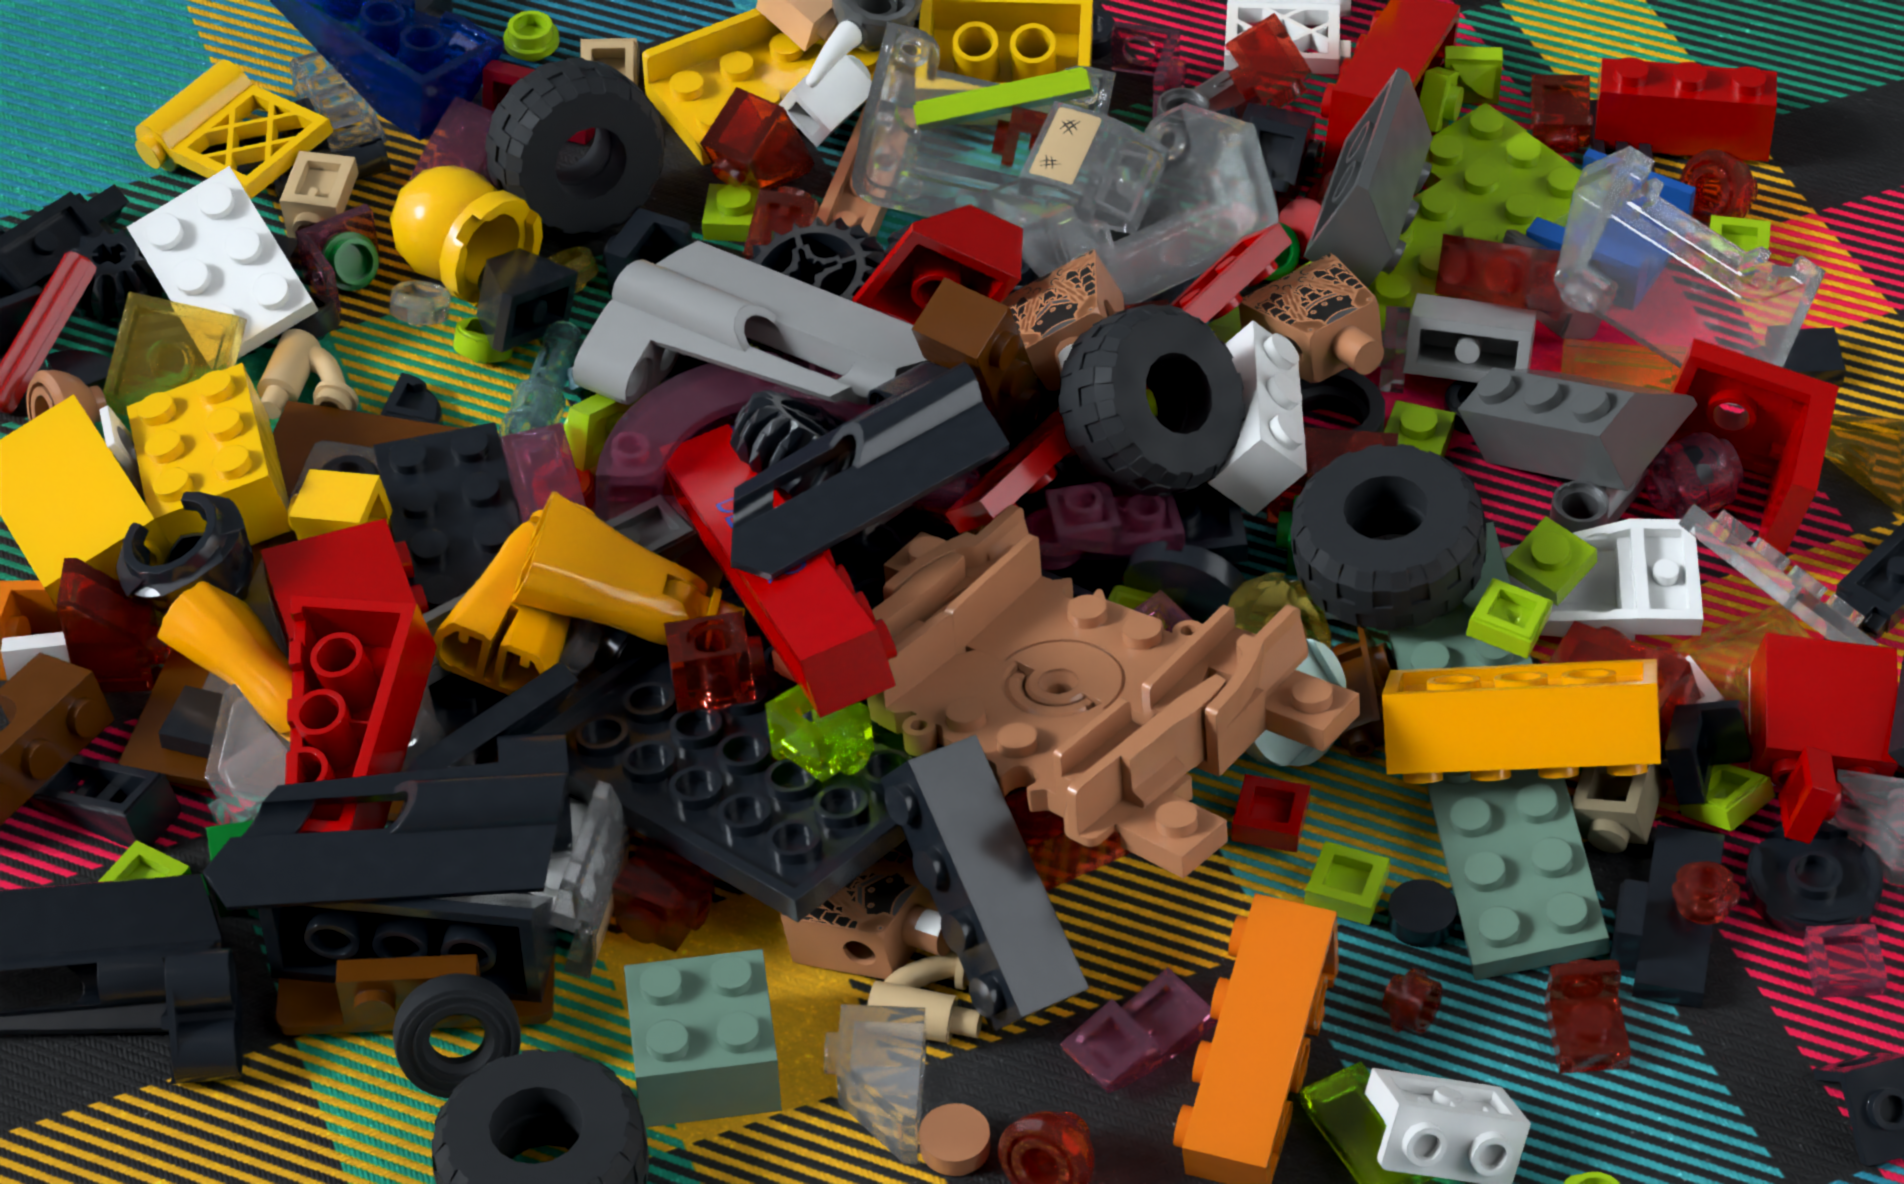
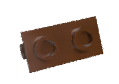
(1366, 672)

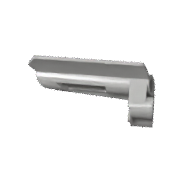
(708, 304)

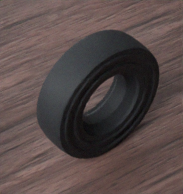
(443, 998)

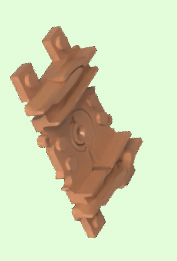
(1136, 707)

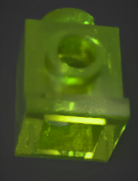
(826, 743)

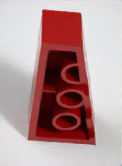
(1401, 36)
(353, 697)

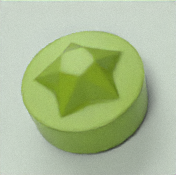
(472, 343)

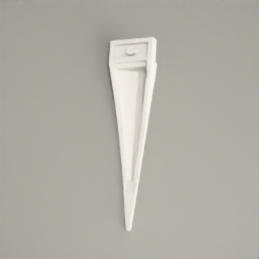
(1638, 586)

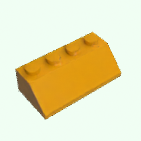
(1522, 719)

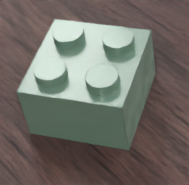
(702, 1038)

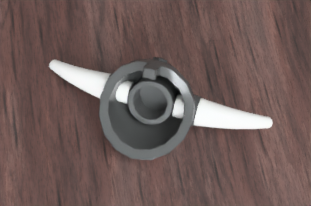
(860, 26)

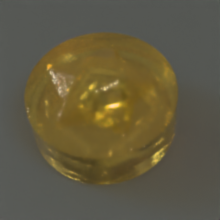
(580, 260)

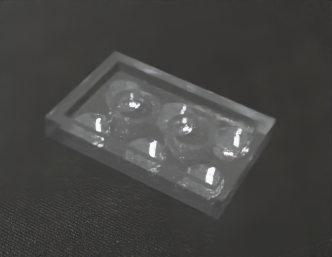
(1766, 567)

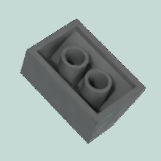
(1375, 184)
(1572, 424)

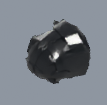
(216, 556)

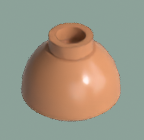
(54, 386)

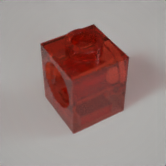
(713, 661)

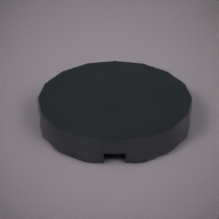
(1191, 578)
(1813, 882)

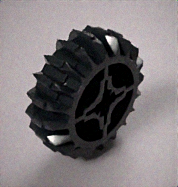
(822, 256)
(778, 426)

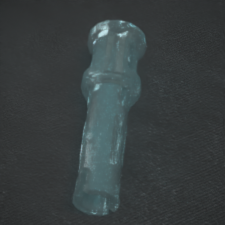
(540, 397)

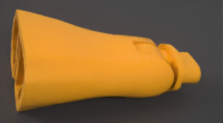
(601, 576)
(498, 639)
(234, 646)

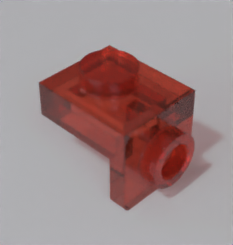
(1561, 111)

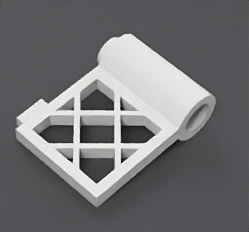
(1296, 18)

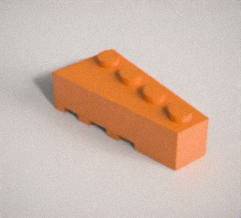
(1259, 1046)

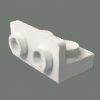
(1447, 1127)

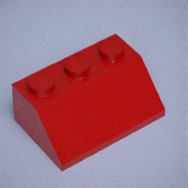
(1686, 107)

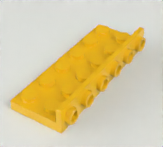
(699, 71)

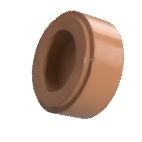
(954, 1139)

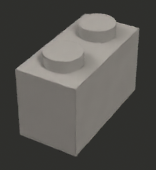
(1467, 338)

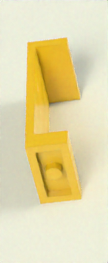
(69, 496)

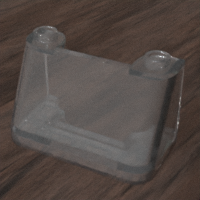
(941, 166)
(1201, 207)
(1670, 275)

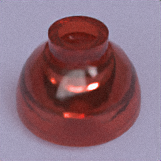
(1721, 184)
(1047, 1149)

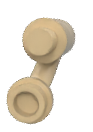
(289, 369)
(942, 1009)

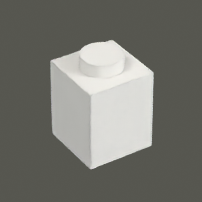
(829, 104)

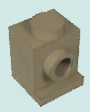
(1617, 808)

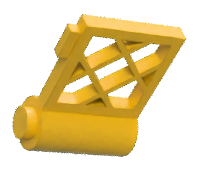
(211, 114)

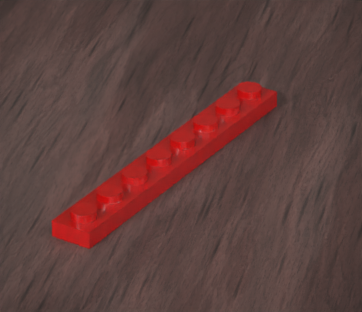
(1033, 459)

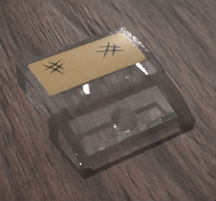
(1094, 165)
(585, 892)

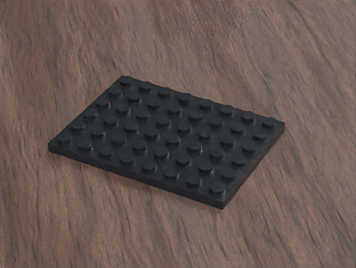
(710, 775)

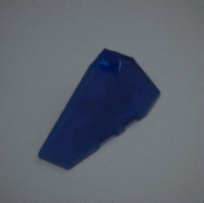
(397, 56)

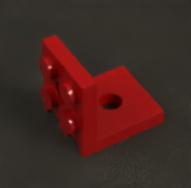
(1776, 435)

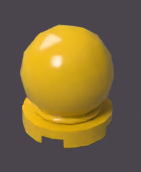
(457, 220)

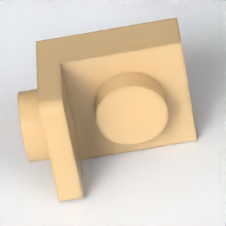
(316, 189)

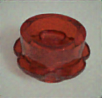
(1701, 903)
(1412, 1000)

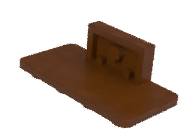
(373, 990)

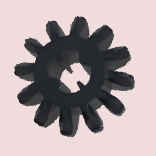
(119, 270)

